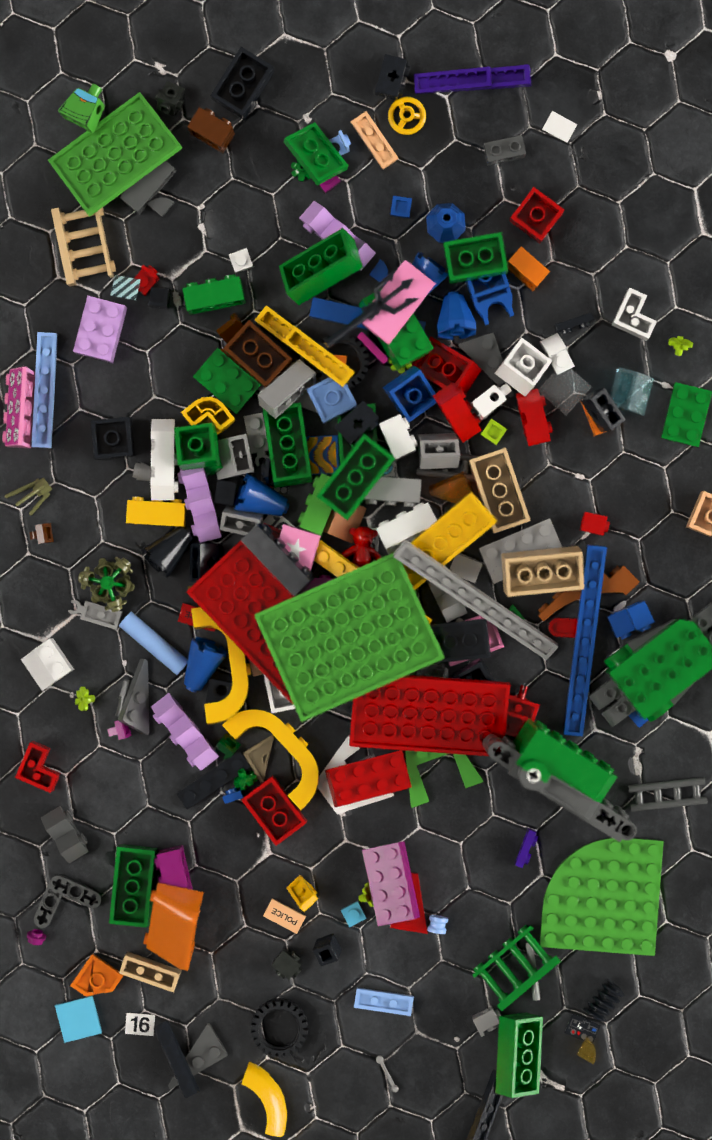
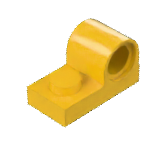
(302, 893)

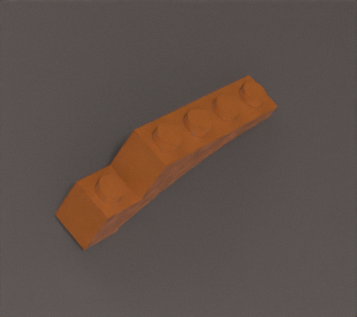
(620, 581)

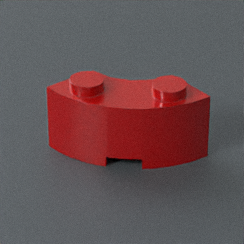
(533, 417)

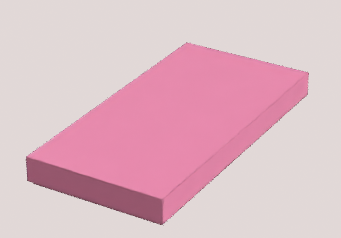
(387, 324)

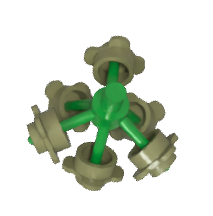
(101, 591)

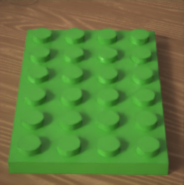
(116, 155)

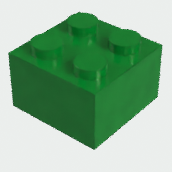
(197, 446)

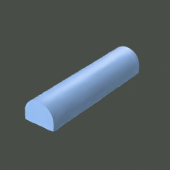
(153, 643)

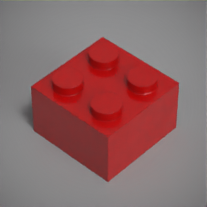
(536, 215)

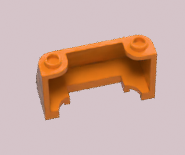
(173, 924)

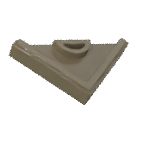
(259, 756)

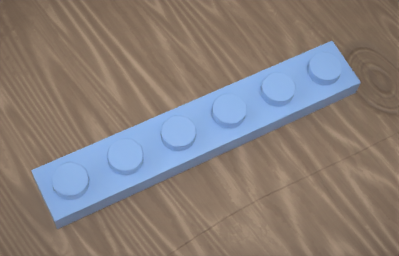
(44, 390)

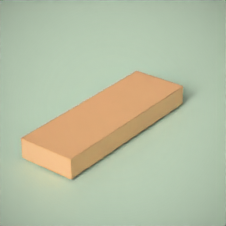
(374, 140)

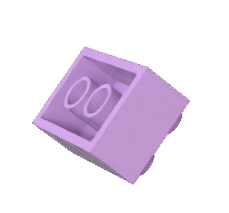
(100, 329)

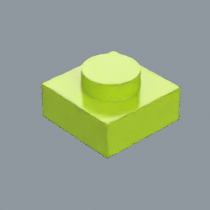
(493, 432)

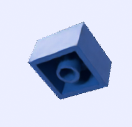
(410, 393)

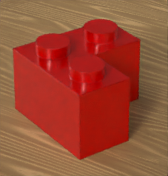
(33, 769)

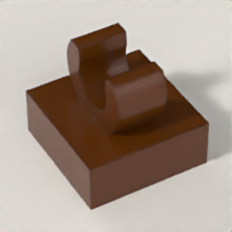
(43, 533)

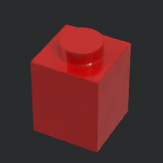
(594, 524)

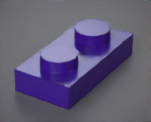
(523, 855)

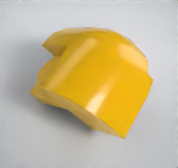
(209, 411)

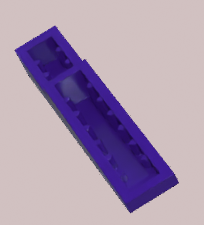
(473, 79)

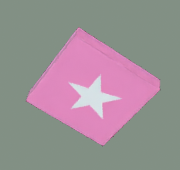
(301, 543)

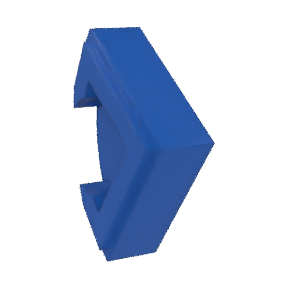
(379, 272)

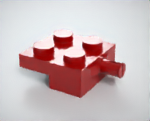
(519, 711)

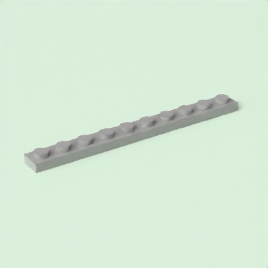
(475, 599)

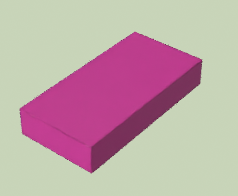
(378, 354)

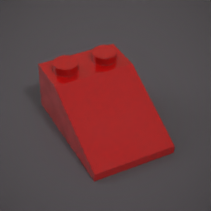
(447, 366)

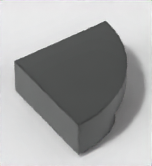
(161, 205)

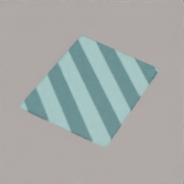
(125, 287)

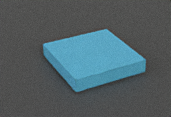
(78, 1019)

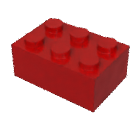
(274, 810)

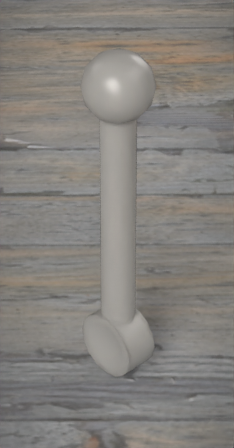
(379, 1059)

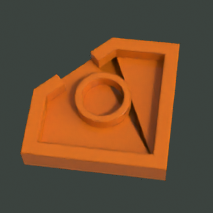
(96, 977)

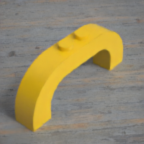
(228, 707)
(296, 746)

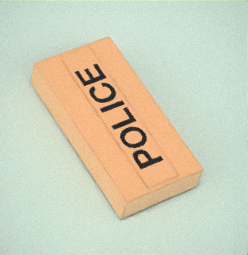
(284, 916)

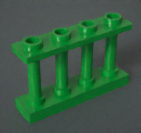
(533, 973)

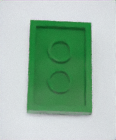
(315, 153)
(227, 380)
(686, 414)

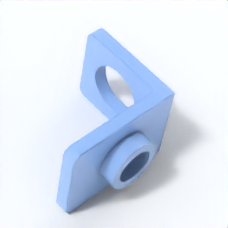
(343, 141)

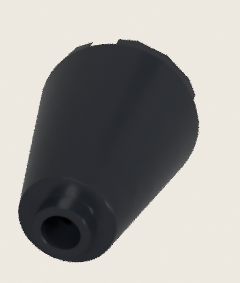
(168, 550)

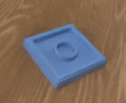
(331, 399)

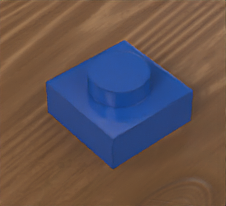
(401, 207)
(232, 795)

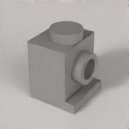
(486, 1020)

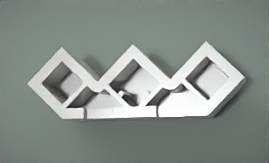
(163, 459)

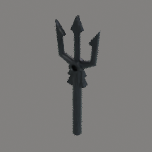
(374, 308)

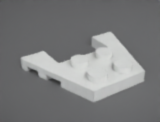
(338, 760)

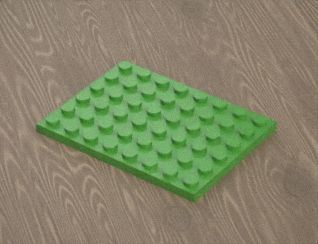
(349, 636)

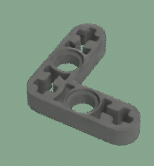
(57, 893)

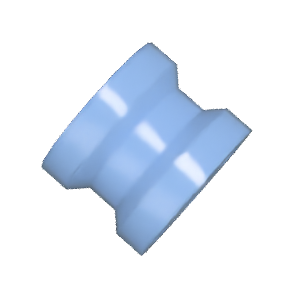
(437, 924)

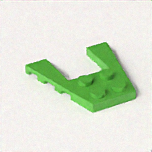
(417, 792)

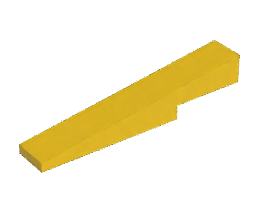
(304, 346)

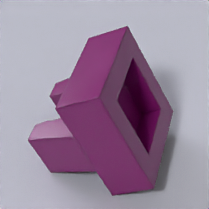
(120, 729)

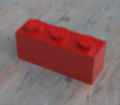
(458, 412)

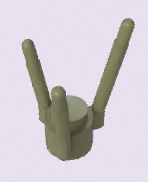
(40, 488)

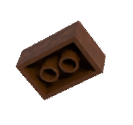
(257, 354)

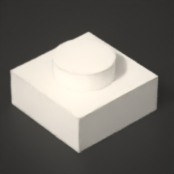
(241, 260)

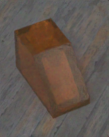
(452, 489)

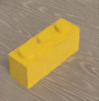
(156, 512)

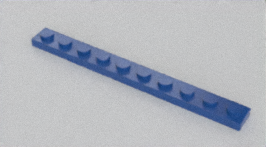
(584, 640)

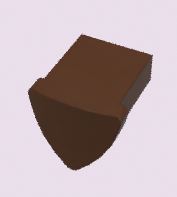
(230, 328)

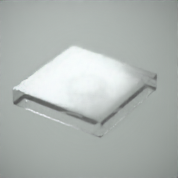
(564, 390)

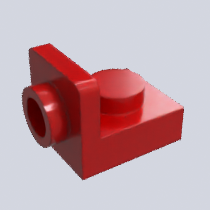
(148, 279)

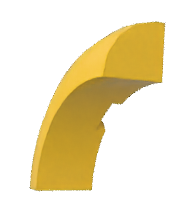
(271, 1096)

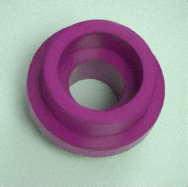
(36, 937)

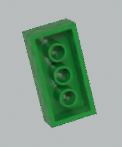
(320, 266)
(409, 342)
(288, 447)
(355, 477)
(132, 885)
(519, 1055)

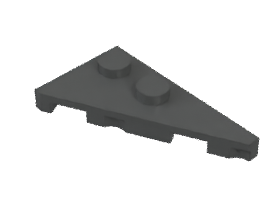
(486, 355)
(136, 704)
(204, 1053)

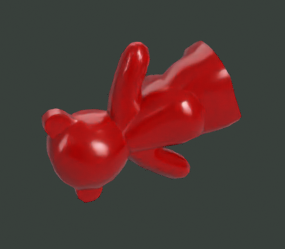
(362, 551)

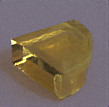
(587, 1051)

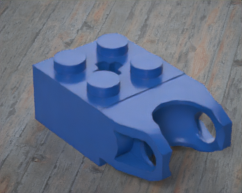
(489, 292)

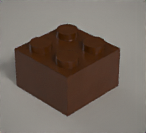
(211, 130)

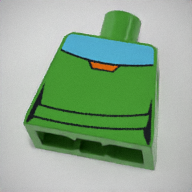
(83, 108)

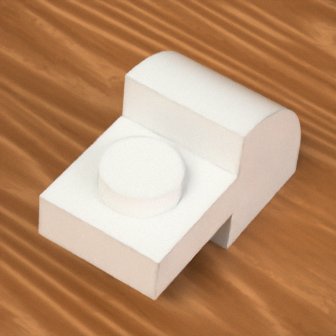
(556, 351)

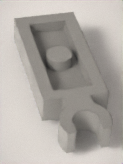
(257, 435)
(97, 614)

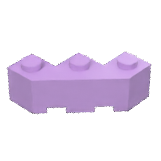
(323, 224)
(201, 504)
(184, 732)

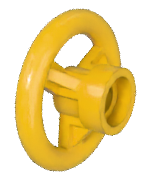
(403, 109)

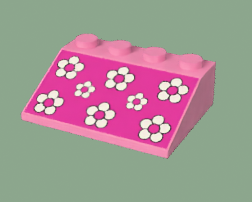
(19, 408)

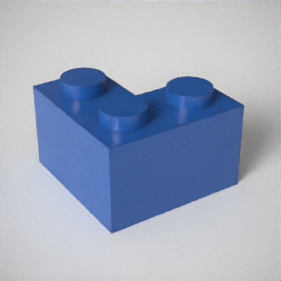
(630, 618)

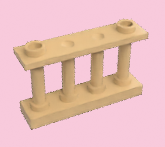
(68, 256)

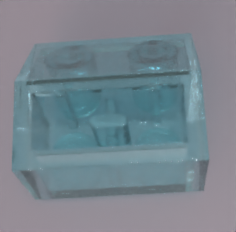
(631, 390)

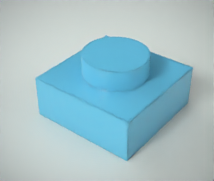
(353, 913)

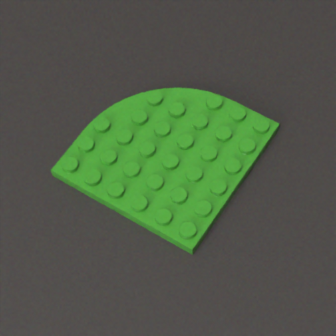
(605, 898)

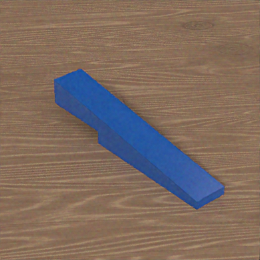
(338, 312)

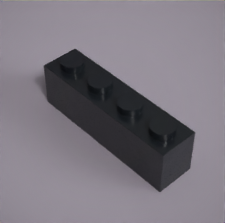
(278, 559)

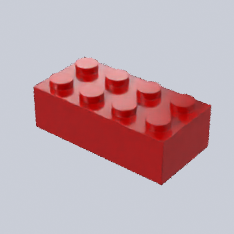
(368, 778)

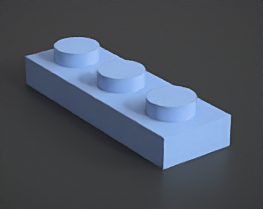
(383, 1001)

